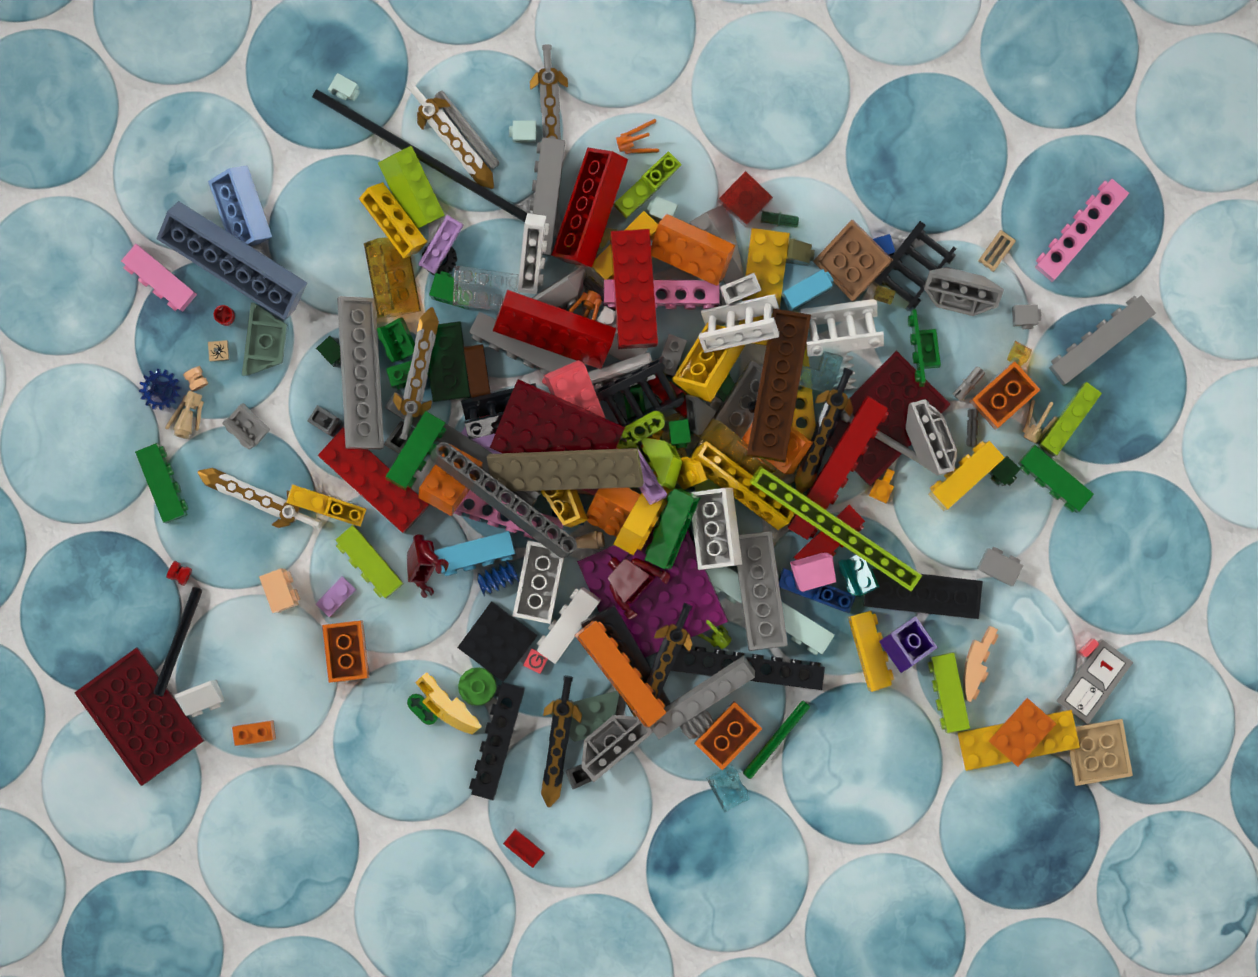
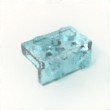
(728, 788)

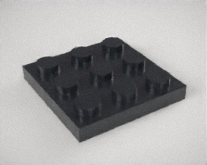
(497, 641)

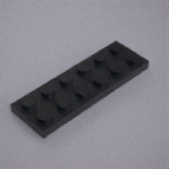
(930, 595)
(626, 643)

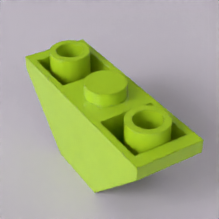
(664, 461)

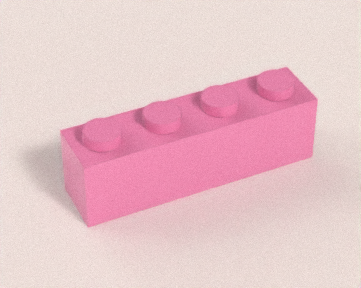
(158, 277)

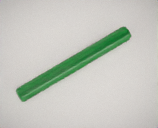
(776, 739)

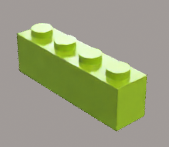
(1070, 419)
(369, 562)
(949, 693)

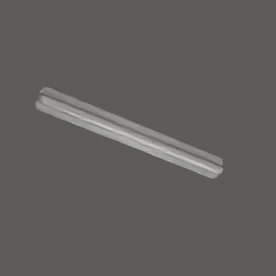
(468, 131)

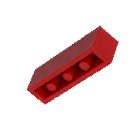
(825, 544)

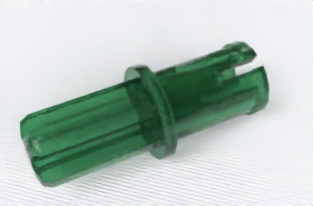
(779, 219)

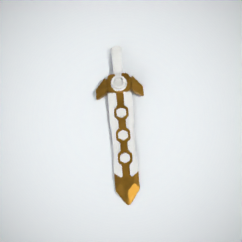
(431, 112)
(258, 498)

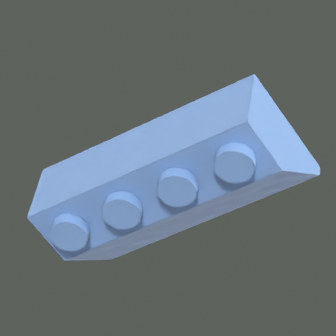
(240, 205)

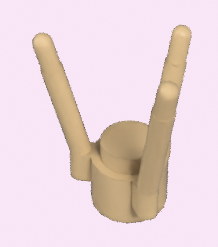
(191, 401)
(1034, 432)

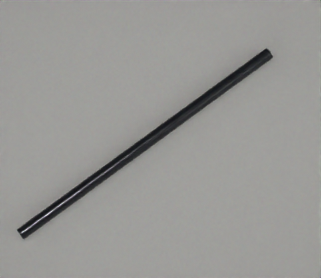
(422, 156)

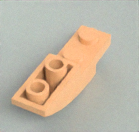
(974, 671)

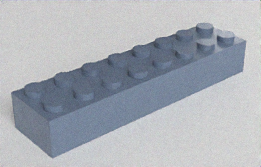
(231, 260)

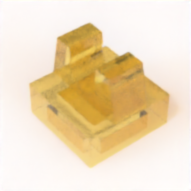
(1020, 352)

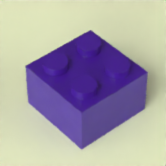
(908, 644)

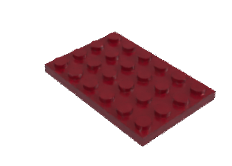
(896, 388)
(549, 424)
(140, 726)

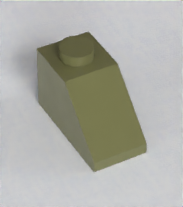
(799, 252)

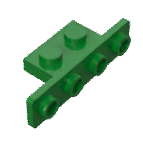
(925, 347)

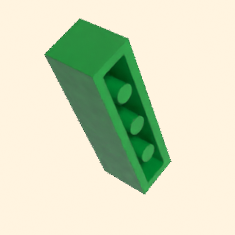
(415, 451)
(1055, 478)
(161, 482)
(672, 528)

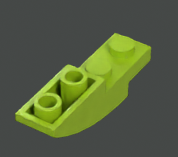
(647, 185)

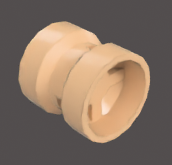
(195, 378)

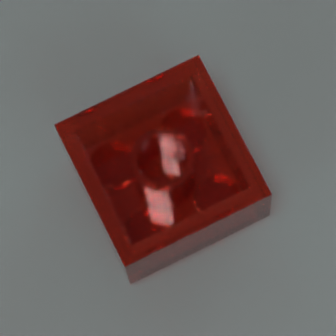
(745, 199)

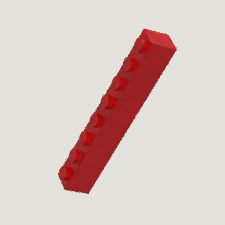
(842, 461)

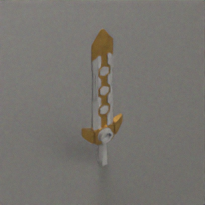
(549, 94)
(417, 376)

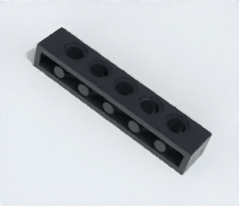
(489, 790)

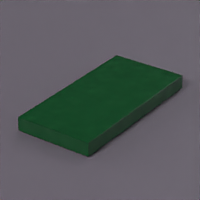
(448, 364)

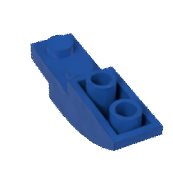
(825, 594)

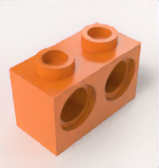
(254, 733)

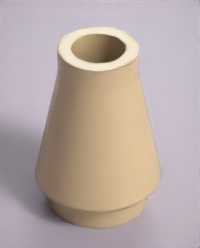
(186, 429)
(591, 540)

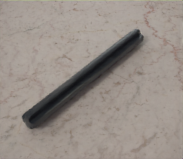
(177, 642)

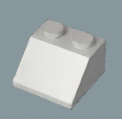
(199, 698)

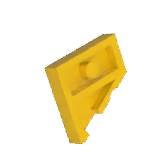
(690, 473)

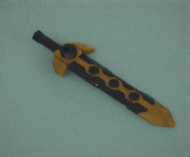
(824, 430)
(674, 637)
(558, 740)

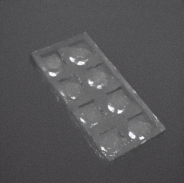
(482, 287)

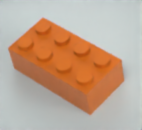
(692, 249)

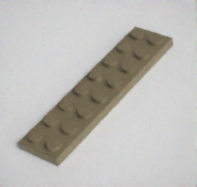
(567, 469)

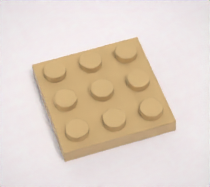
(1101, 753)

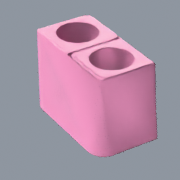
(813, 571)

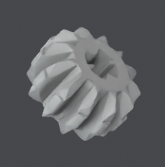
(697, 725)

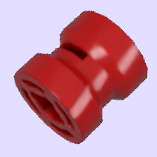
(220, 315)
(179, 573)

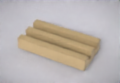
(987, 263)

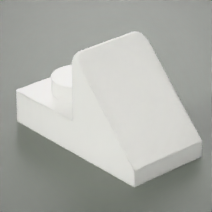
(740, 289)

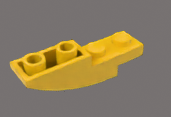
(326, 505)
(451, 712)

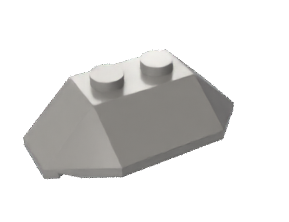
(565, 291)
(962, 291)
(931, 438)
(611, 743)

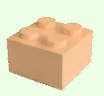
(279, 590)

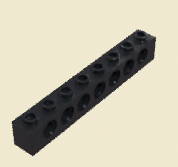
(814, 681)

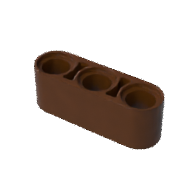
(477, 370)

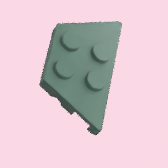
(264, 341)
(594, 712)

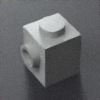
(1026, 316)

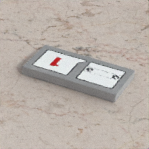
(1094, 681)

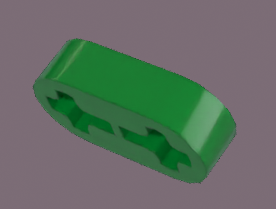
(419, 712)

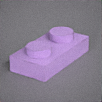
(335, 596)

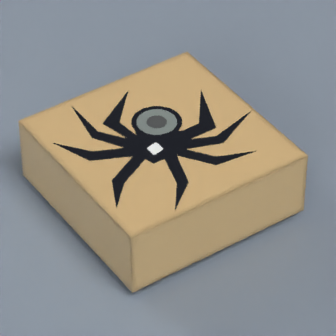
(218, 350)

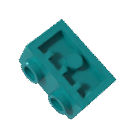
(858, 576)

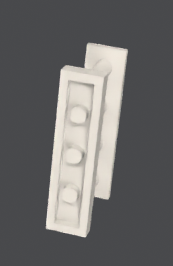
(838, 313)
(740, 334)

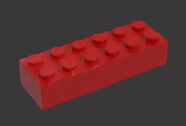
(589, 207)
(633, 289)
(554, 329)
(368, 477)

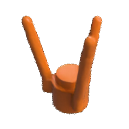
(625, 141)
(591, 301)

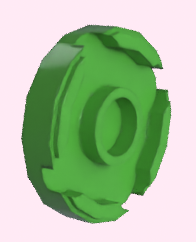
(477, 686)

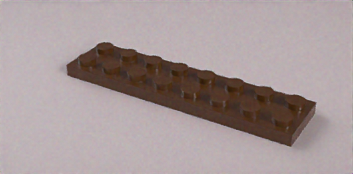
(779, 387)

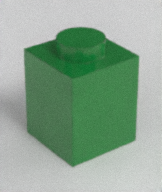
(679, 433)

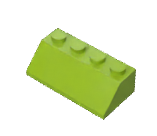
(411, 187)

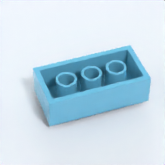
(477, 552)

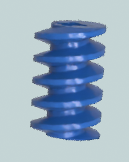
(496, 578)

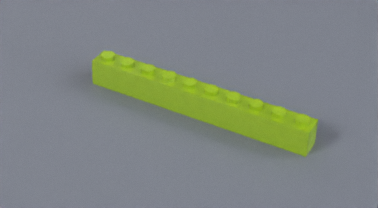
(835, 528)

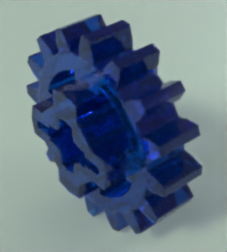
(168, 385)

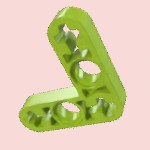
(654, 427)

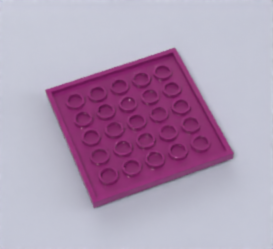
(660, 602)

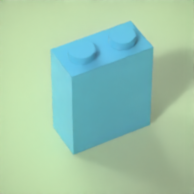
(807, 290)

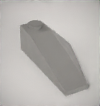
(719, 224)

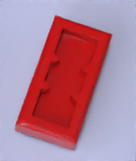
(524, 848)

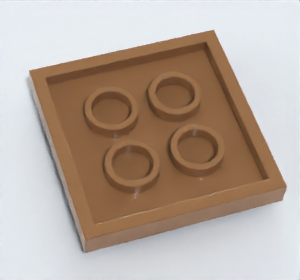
(853, 260)

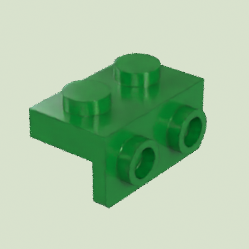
(396, 340)
(398, 375)

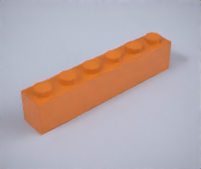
(620, 673)

